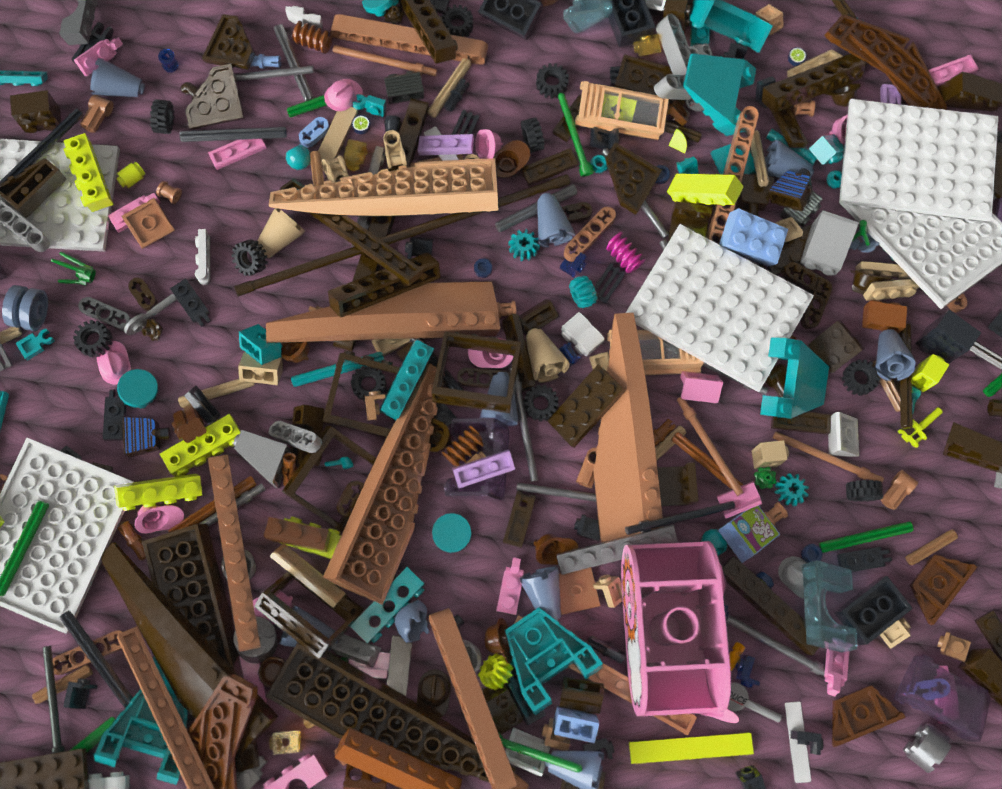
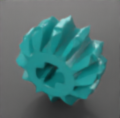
(523, 238)
(583, 291)
(793, 482)

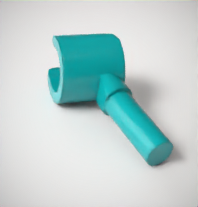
(915, 395)
(345, 461)

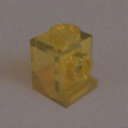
(647, 45)
(355, 154)
(277, 746)

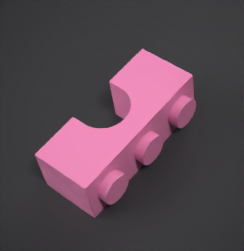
(310, 771)

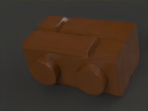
(188, 424)

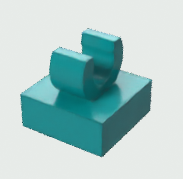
(689, 166)

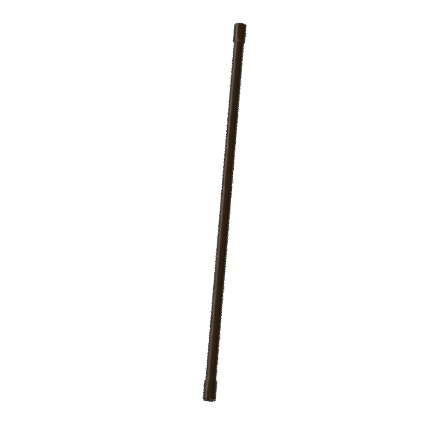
(251, 286)

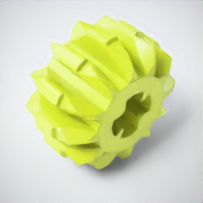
(495, 672)

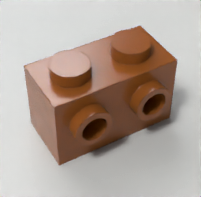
(884, 316)

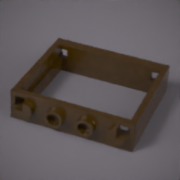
(474, 399)
(348, 423)
(307, 464)
(296, 625)

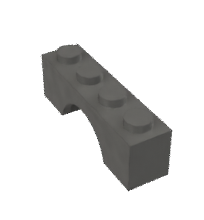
(77, 27)

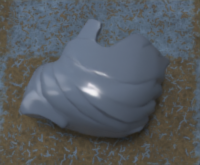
(412, 621)

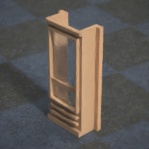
(623, 109)
(662, 357)

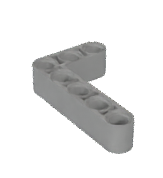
(678, 56)
(18, 223)

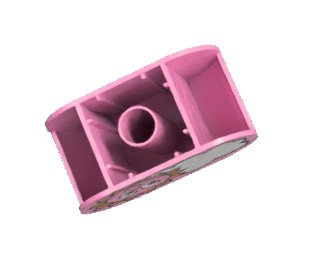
(675, 629)

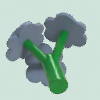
(867, 244)

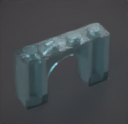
(820, 627)

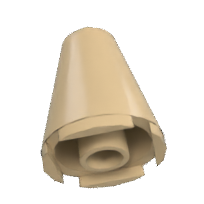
(279, 232)
(544, 356)

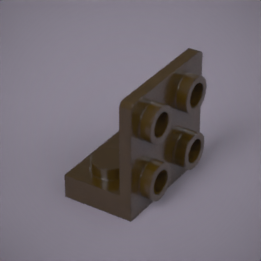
(691, 216)
(836, 346)
(678, 485)
(502, 708)

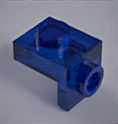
(574, 267)
(744, 669)

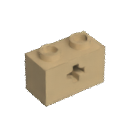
(254, 372)
(769, 454)

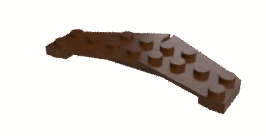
(887, 53)
(221, 727)

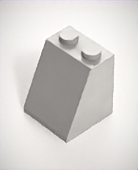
(828, 243)
(263, 455)

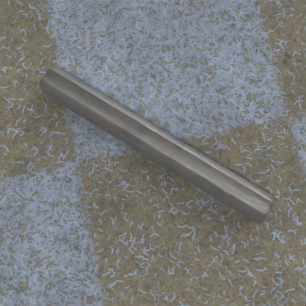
(293, 62)
(532, 210)

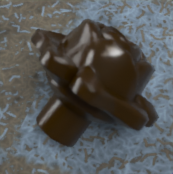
(393, 14)
(152, 329)

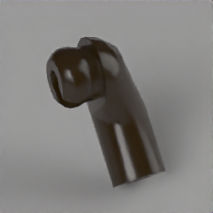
(188, 87)

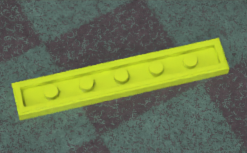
(690, 748)

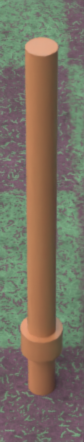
(384, 60)
(690, 415)
(862, 472)

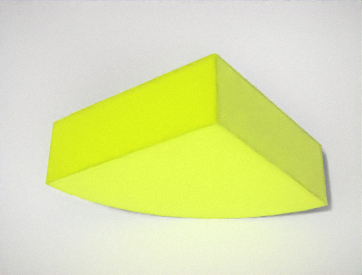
(679, 141)

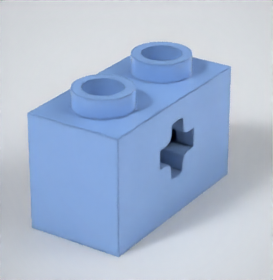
(575, 724)

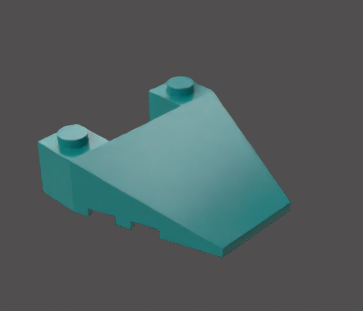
(716, 85)
(804, 380)
(542, 651)
(139, 731)

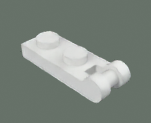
(203, 257)

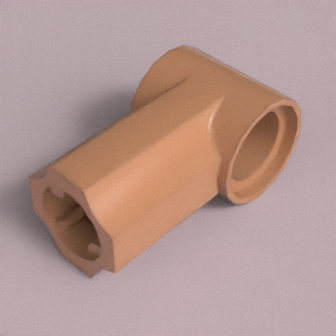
(98, 109)
(586, 474)
(901, 486)

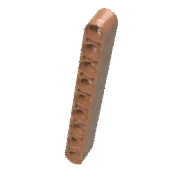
(400, 38)
(735, 160)
(472, 700)

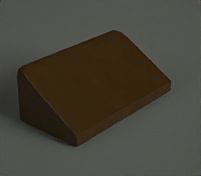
(538, 316)

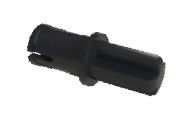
(456, 95)
(606, 649)

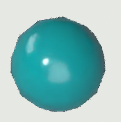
(298, 157)
(716, 539)

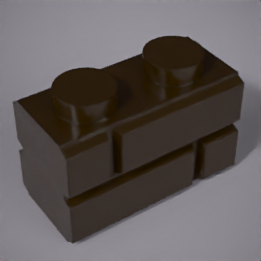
(581, 695)

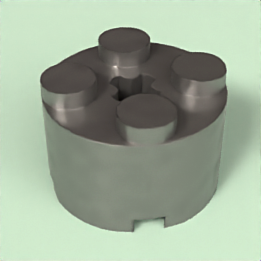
(268, 642)
(928, 747)

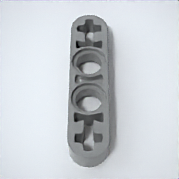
(296, 434)

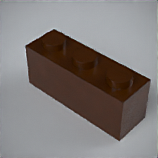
(297, 534)

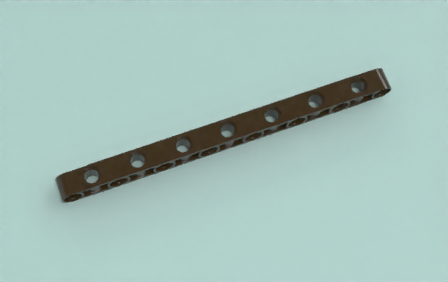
(409, 136)

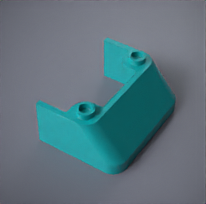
(731, 22)

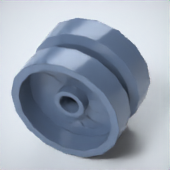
(25, 307)

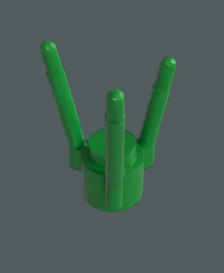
(84, 273)

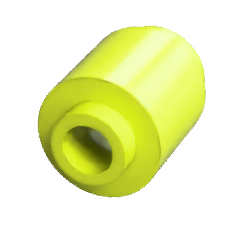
(130, 175)

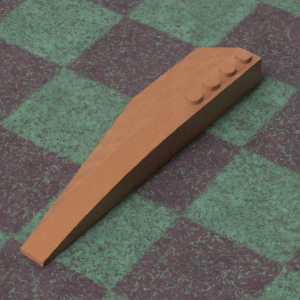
(413, 314)

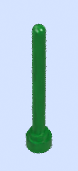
(585, 167)
(540, 755)

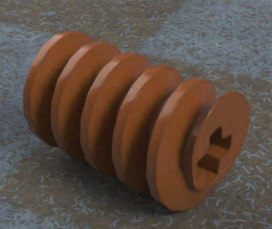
(310, 38)
(464, 447)

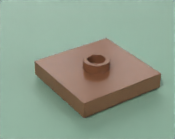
(148, 223)
(577, 591)

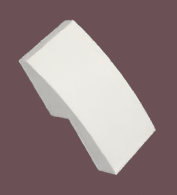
(297, 13)

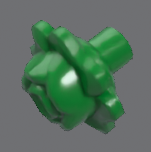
(765, 477)

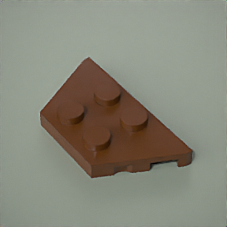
(939, 584)
(861, 714)

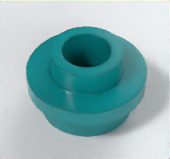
(599, 159)
(831, 181)

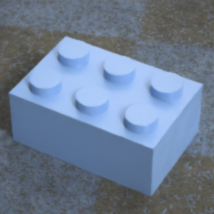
(753, 237)

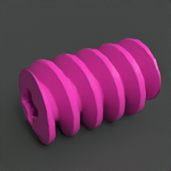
(624, 253)

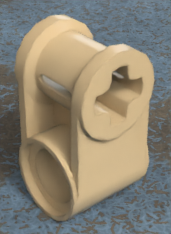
(394, 152)
(334, 168)

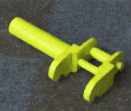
(919, 427)

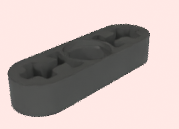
(111, 321)

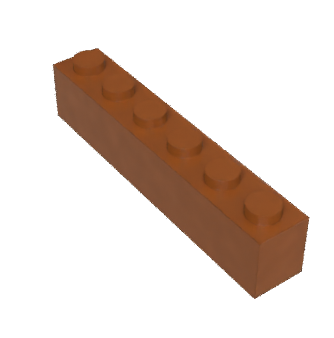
(392, 764)

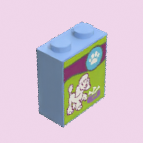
(749, 533)

